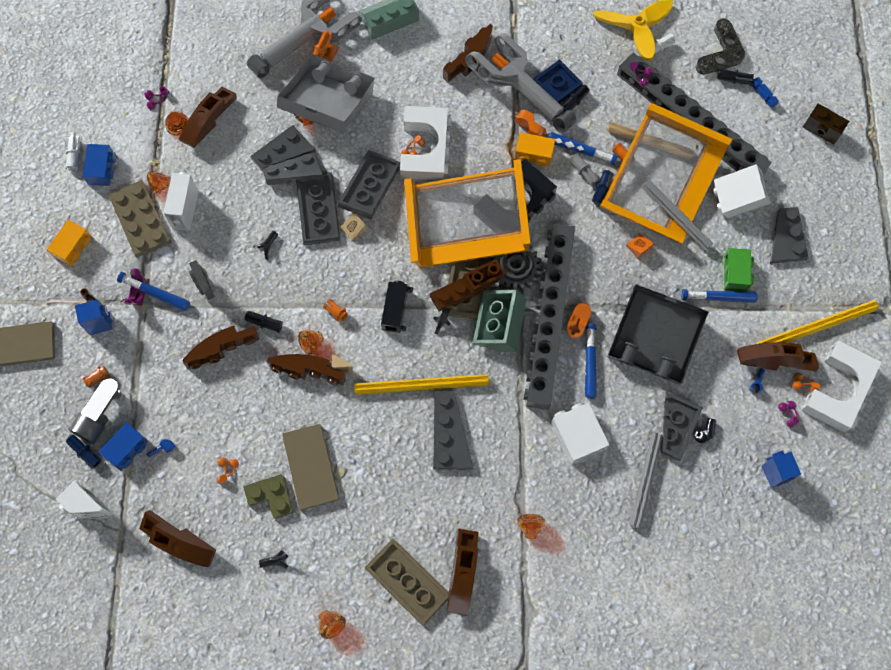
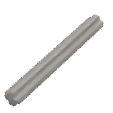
(677, 215)
(646, 481)

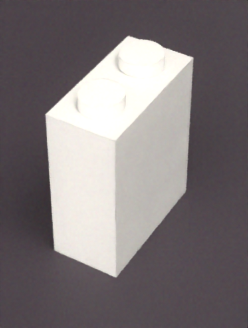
(741, 191)
(181, 201)
(579, 432)

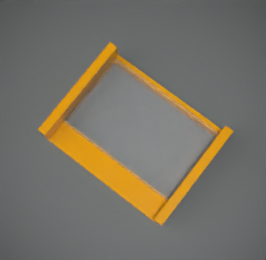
(677, 159)
(467, 217)

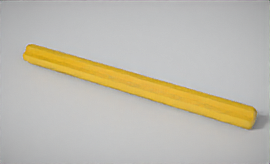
(824, 323)
(421, 384)

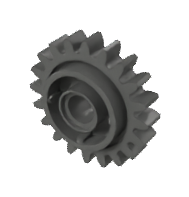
(522, 276)

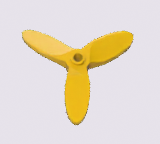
(639, 24)

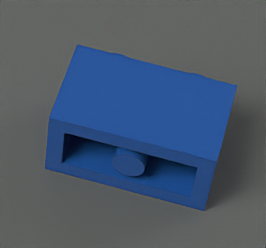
(99, 165)
(94, 317)
(123, 446)
(781, 468)

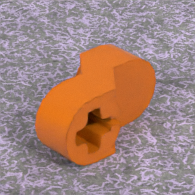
(527, 121)
(574, 328)

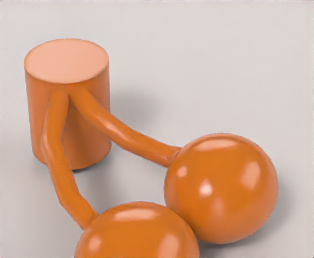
(418, 139)
(798, 385)
(223, 462)

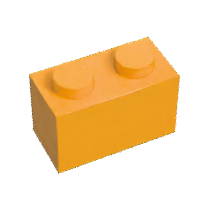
(534, 149)
(69, 243)

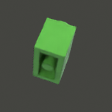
(738, 269)

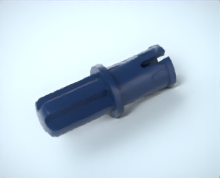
(602, 187)
(83, 451)

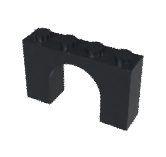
(538, 188)

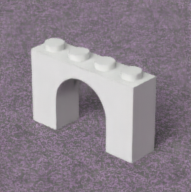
(431, 165)
(862, 371)

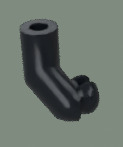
(707, 433)

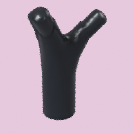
(267, 243)
(442, 319)
(275, 560)

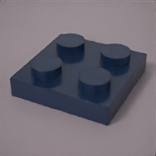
(558, 81)

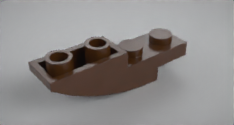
(479, 43)
(204, 116)
(468, 286)
(212, 348)
(777, 354)
(300, 365)
(177, 543)
(463, 572)

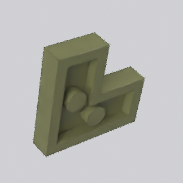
(271, 490)

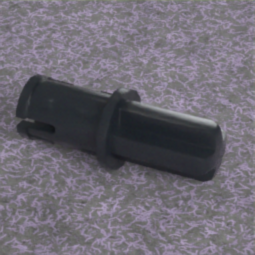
(735, 76)
(575, 98)
(263, 321)

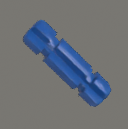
(765, 92)

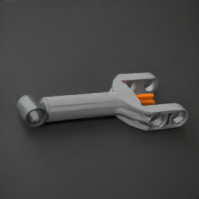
(310, 26)
(515, 74)

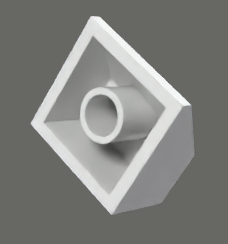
(81, 503)

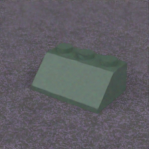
(389, 16)
(500, 320)

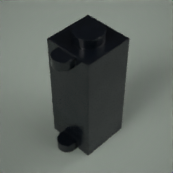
(395, 306)

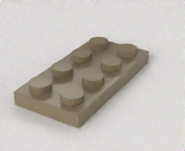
(139, 218)

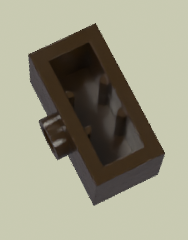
(826, 124)

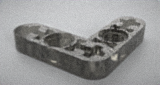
(726, 54)

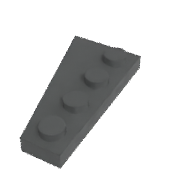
(449, 436)

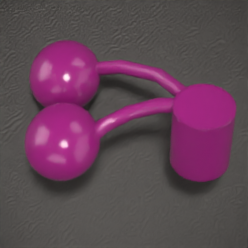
(647, 72)
(149, 95)
(783, 407)

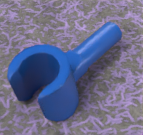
(758, 381)
(165, 444)

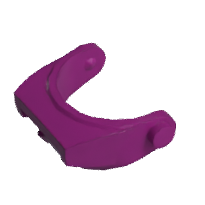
(134, 292)

